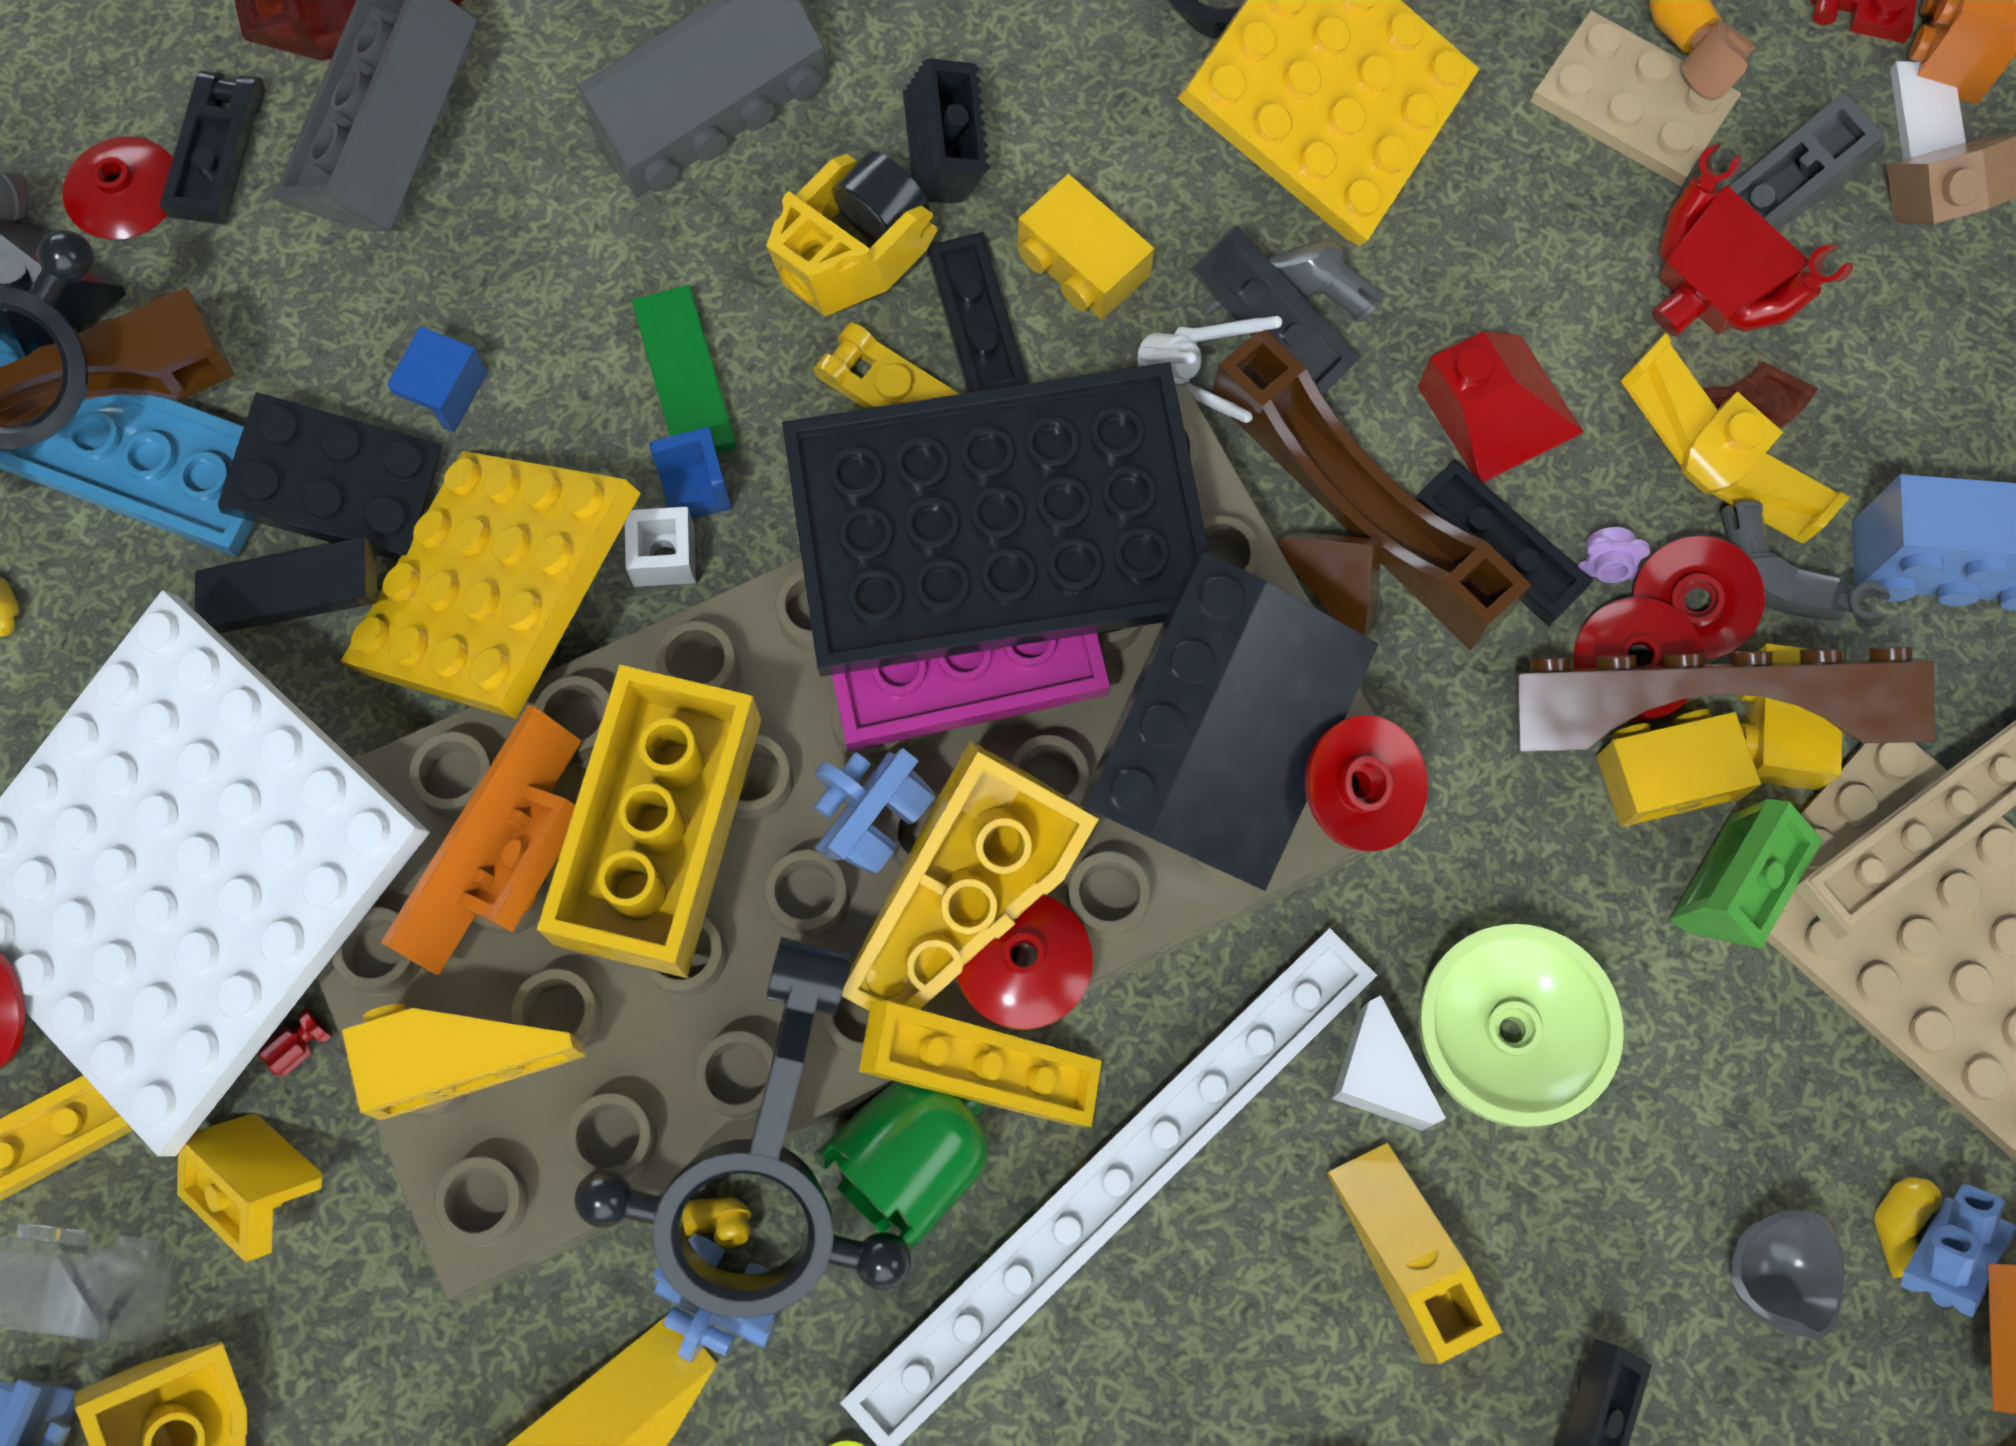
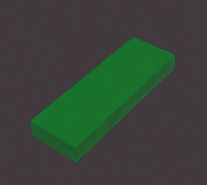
(682, 365)

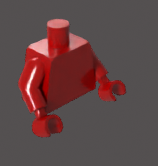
(1732, 262)

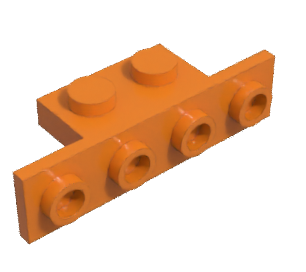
(495, 848)

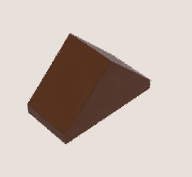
(1339, 572)

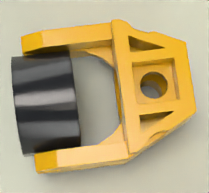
(829, 264)

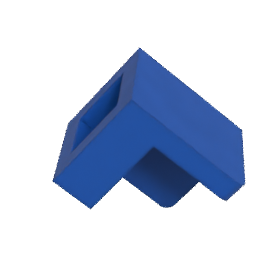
(439, 376)
(691, 472)

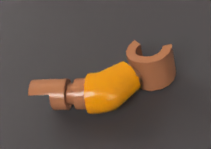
(1714, 47)

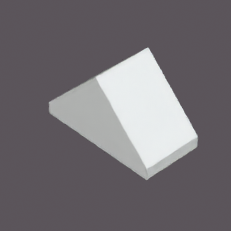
(1383, 1074)

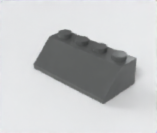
(701, 87)
(376, 111)

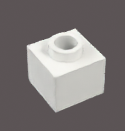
(658, 528)

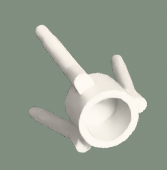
(1186, 356)

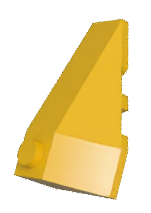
(974, 868)
(630, 1400)
(167, 1402)

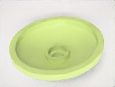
(1565, 1020)

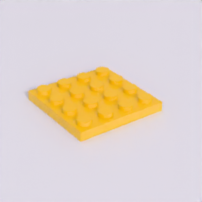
(1331, 99)
(490, 581)

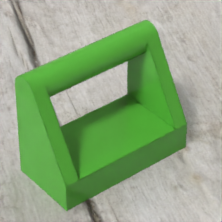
(1748, 874)

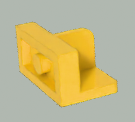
(238, 1176)

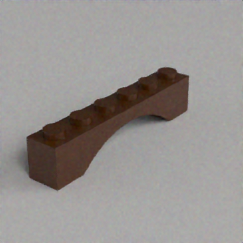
(152, 351)
(1441, 565)
(1866, 699)

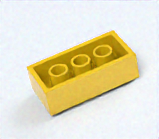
(651, 821)

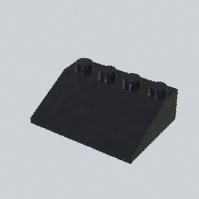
(1227, 720)

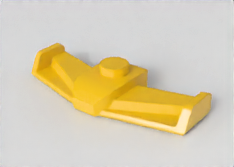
(1727, 446)

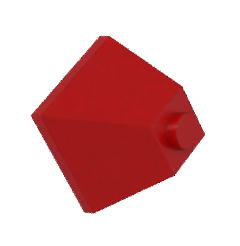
(1496, 403)

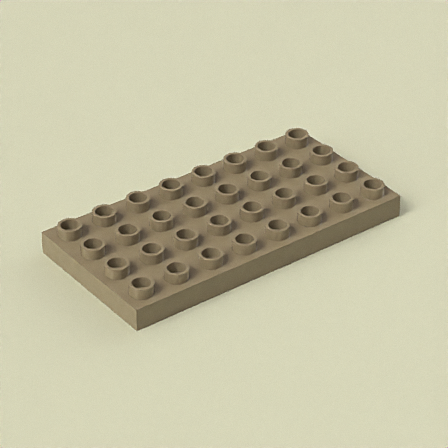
(690, 1057)

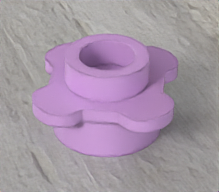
(1614, 555)

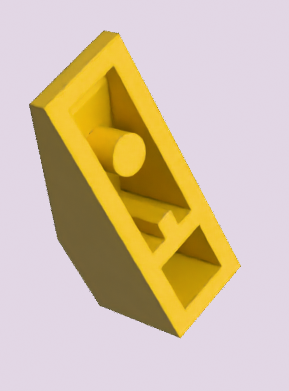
(427, 1057)

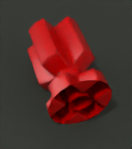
(290, 1046)

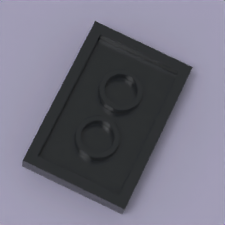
(329, 476)

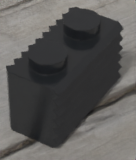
(945, 130)

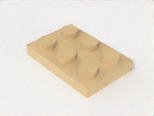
(1632, 98)

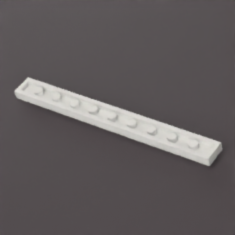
(1106, 1192)

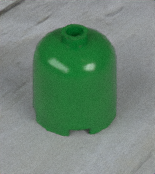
(908, 1158)

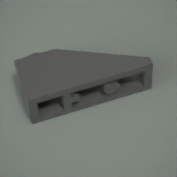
(1812, 162)

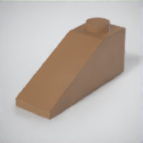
(1954, 180)

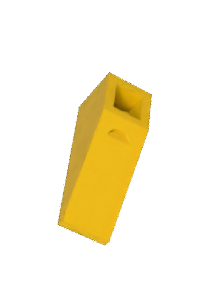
(1414, 1257)

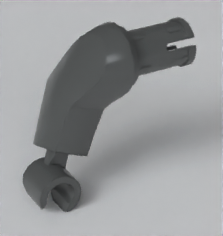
(1320, 269)
(1794, 589)

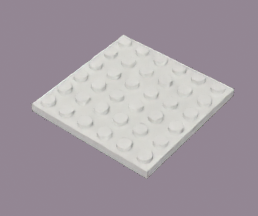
(184, 870)

